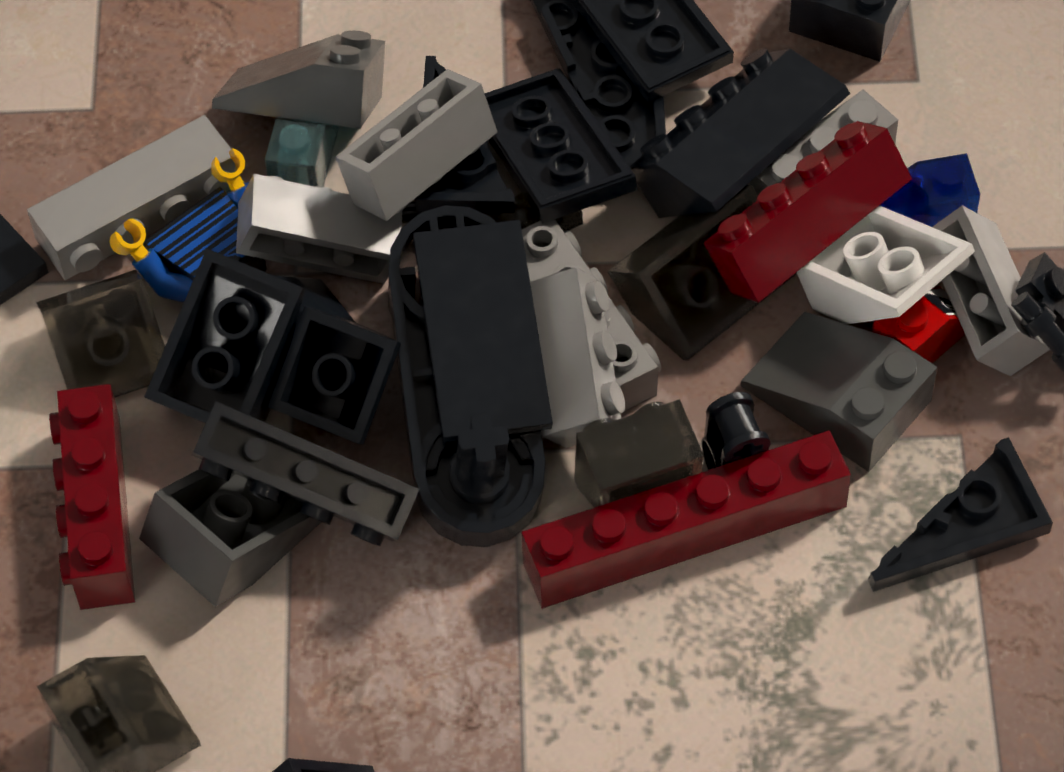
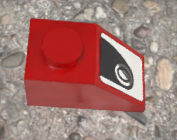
(925, 327)

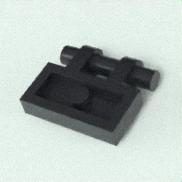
(1042, 304)

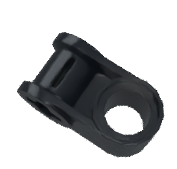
(732, 431)

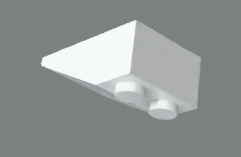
(880, 267)

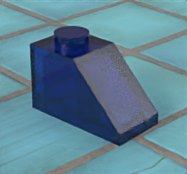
(936, 190)

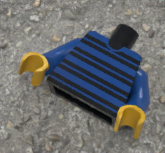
(177, 249)

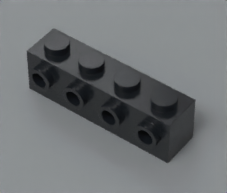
(306, 472)

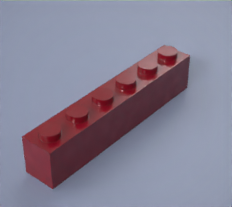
(685, 519)

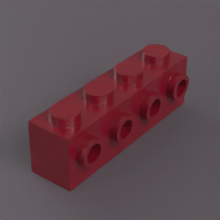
(807, 210)
(95, 497)

